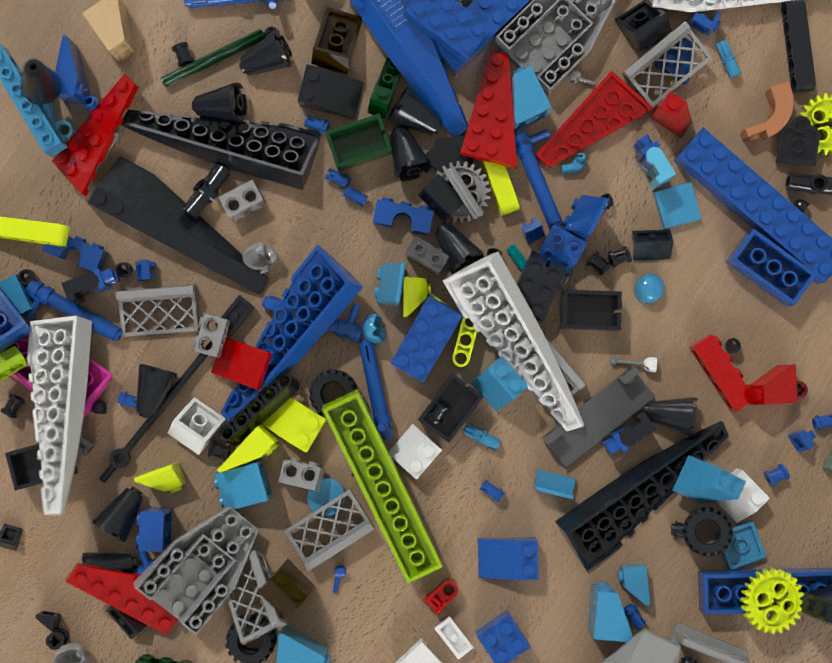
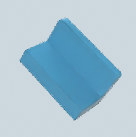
(554, 484)

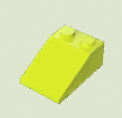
(296, 424)
(256, 445)

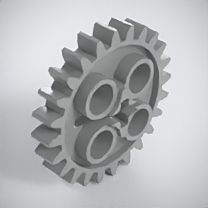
(480, 191)

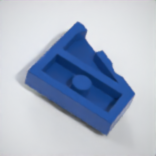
(685, 55)

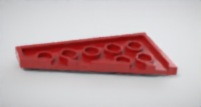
(600, 114)
(491, 124)
(95, 136)
(119, 592)

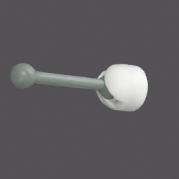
(648, 364)

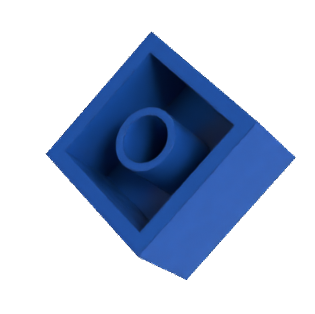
(154, 529)
(503, 638)

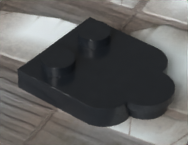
(798, 143)
(447, 151)

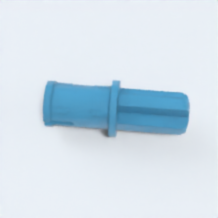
(728, 59)
(481, 436)

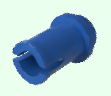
(90, 102)
(317, 124)
(339, 178)
(355, 196)
(127, 399)
(822, 422)
(492, 491)
(634, 616)

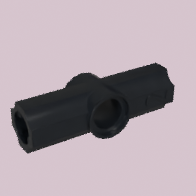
(805, 183)
(206, 191)

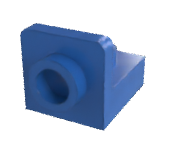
(703, 24)

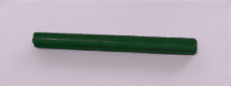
(212, 58)

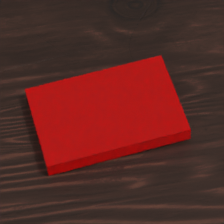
(242, 363)

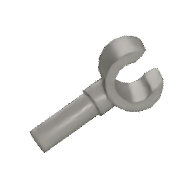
(574, 76)

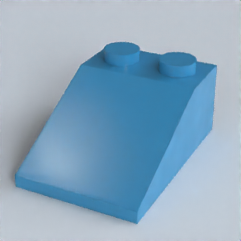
(391, 283)

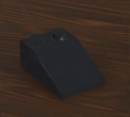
(330, 92)

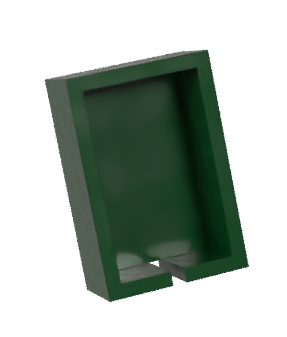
(358, 142)

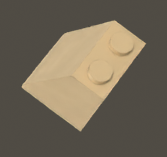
(112, 26)

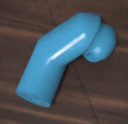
(576, 166)

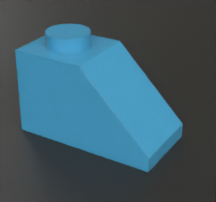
(635, 580)

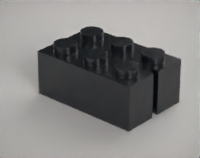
(540, 283)
(590, 310)
(462, 401)
(25, 467)

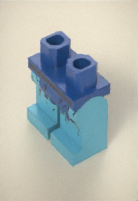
(653, 161)

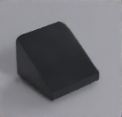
(10, 536)
(49, 619)

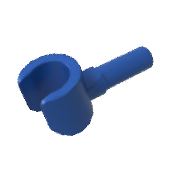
(340, 571)

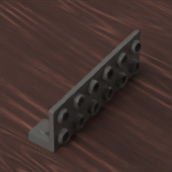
(600, 416)

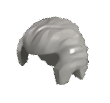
(259, 256)
(71, 654)

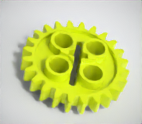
(824, 107)
(772, 601)

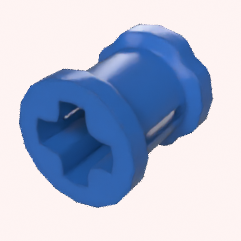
(776, 475)

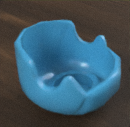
(649, 288)
(372, 330)

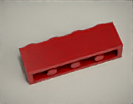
(721, 372)

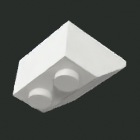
(196, 425)
(414, 451)
(749, 501)

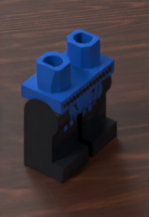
(89, 283)
(630, 434)

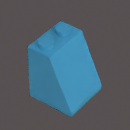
(527, 98)
(499, 384)
(707, 482)
(243, 485)
(607, 615)
(299, 648)

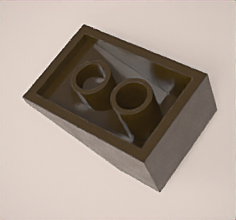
(336, 40)
(286, 589)

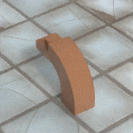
(781, 106)

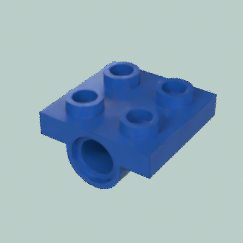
(563, 247)

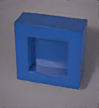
(532, 231)
(142, 270)
(802, 440)

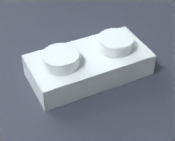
(453, 637)

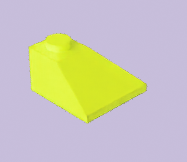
(415, 293)
(164, 479)

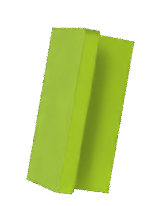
(11, 362)

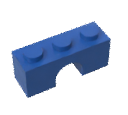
(387, 211)
(90, 256)

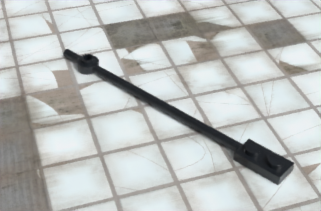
(236, 314)

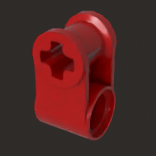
(439, 598)

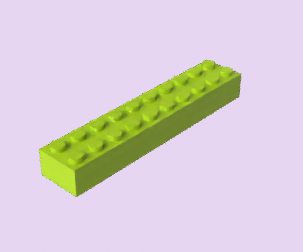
(382, 485)

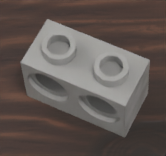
(240, 195)
(217, 337)
(301, 477)

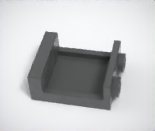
(426, 256)

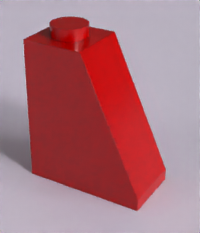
(673, 114)
(775, 386)

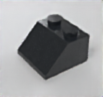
(643, 25)

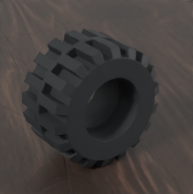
(322, 380)
(707, 549)
(246, 654)

